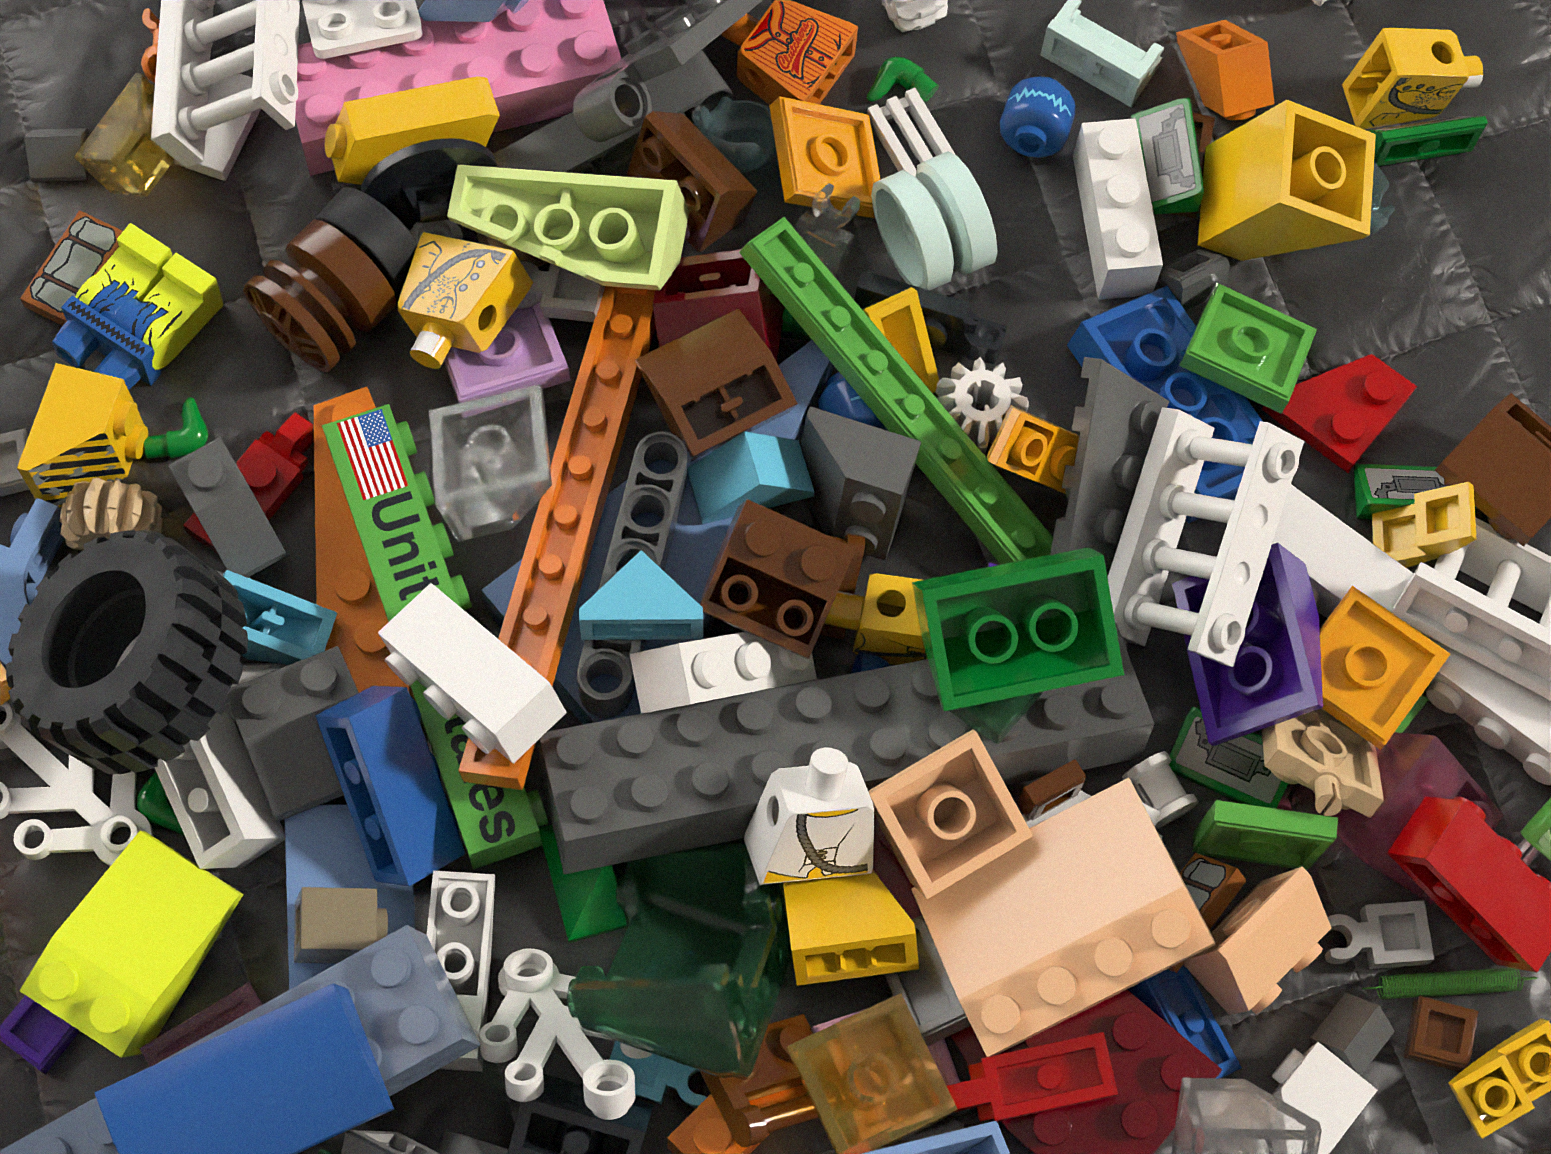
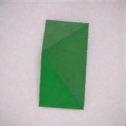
(584, 897)

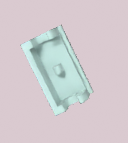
(1099, 55)

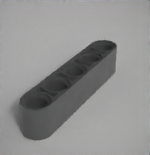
(566, 149)
(643, 493)

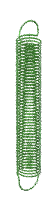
(1497, 973)

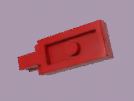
(270, 468)
(1037, 1079)

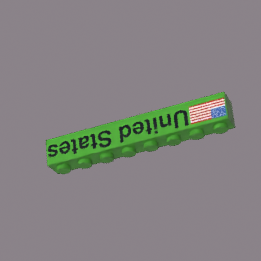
(404, 559)

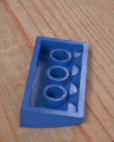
(1148, 343)
(256, 1087)

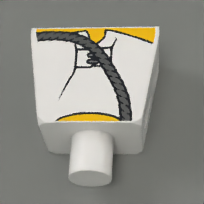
(813, 822)

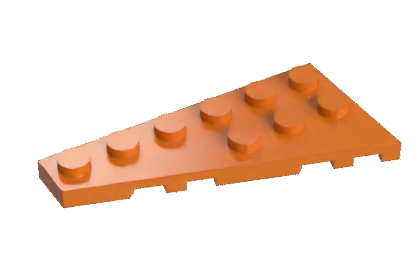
(342, 567)

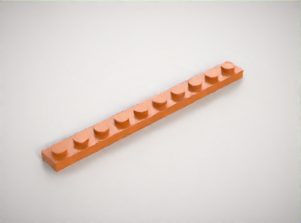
(572, 507)

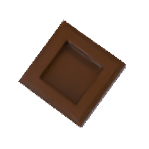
(1051, 790)
(1441, 1034)

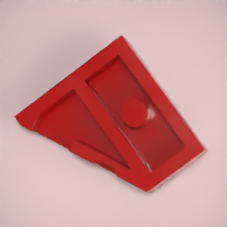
(1345, 408)

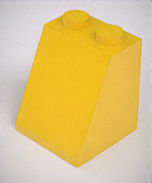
(1286, 184)

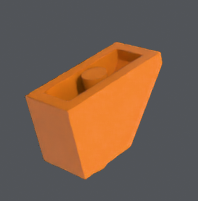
(1228, 68)

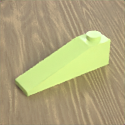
(590, 224)

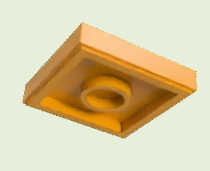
(824, 147)
(1373, 666)

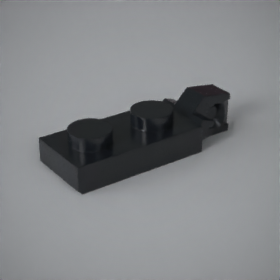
(946, 318)

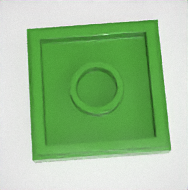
(1248, 348)
(1264, 835)

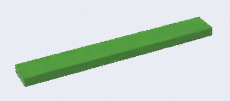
(896, 394)

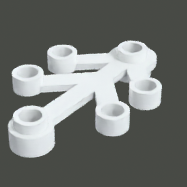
(68, 791)
(534, 980)

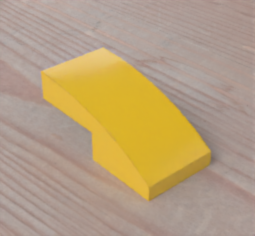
(1431, 527)

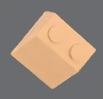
(948, 815)
(1261, 942)

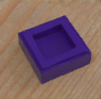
(36, 1034)

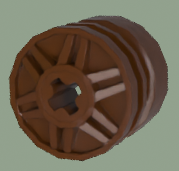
(322, 295)

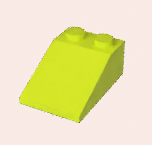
(132, 946)

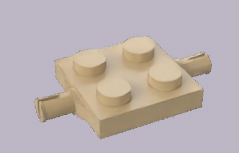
(1327, 759)

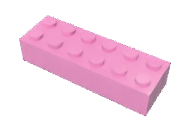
(530, 59)

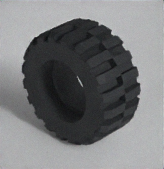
(168, 682)

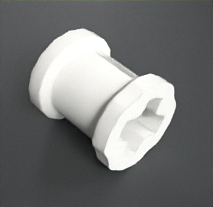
(1160, 788)

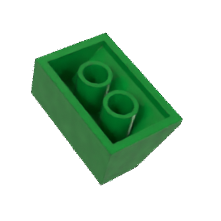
(1019, 628)

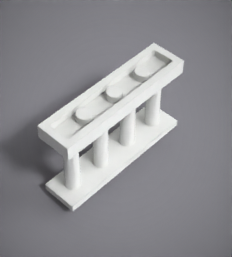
(186, 70)
(1157, 519)
(1483, 624)

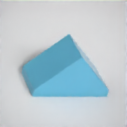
(750, 468)
(641, 605)
(280, 624)

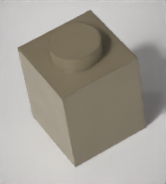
(336, 923)

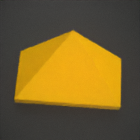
(904, 327)

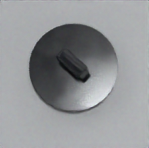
(420, 178)

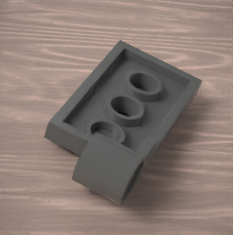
(619, 97)

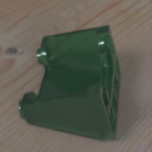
(694, 963)

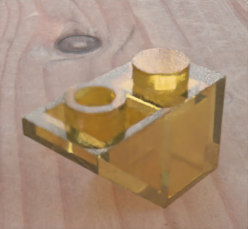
(121, 144)

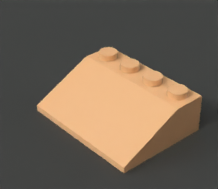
(1064, 920)

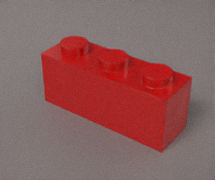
(1478, 880)

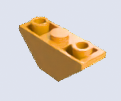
(1033, 448)

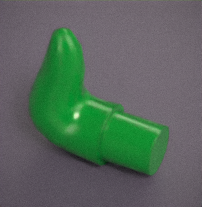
(904, 72)
(183, 441)
(154, 806)

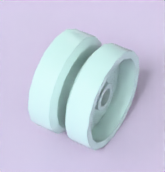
(934, 222)

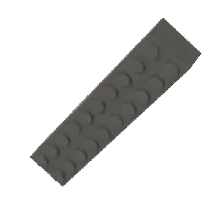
(700, 768)

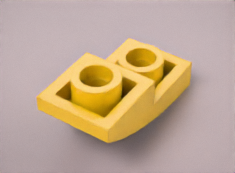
(1506, 1079)

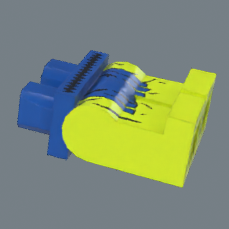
(137, 310)

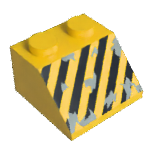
(81, 433)

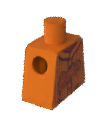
(792, 51)

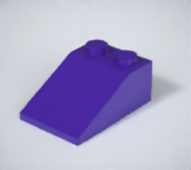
(1277, 662)

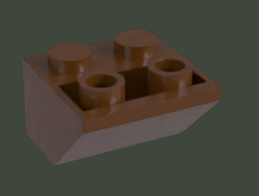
(712, 187)
(716, 384)
(1509, 468)
(775, 578)

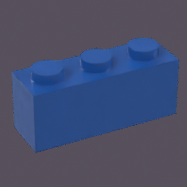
(391, 784)

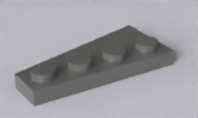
(1109, 459)

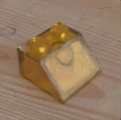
(872, 1078)

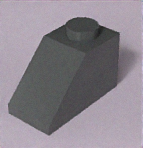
(227, 509)

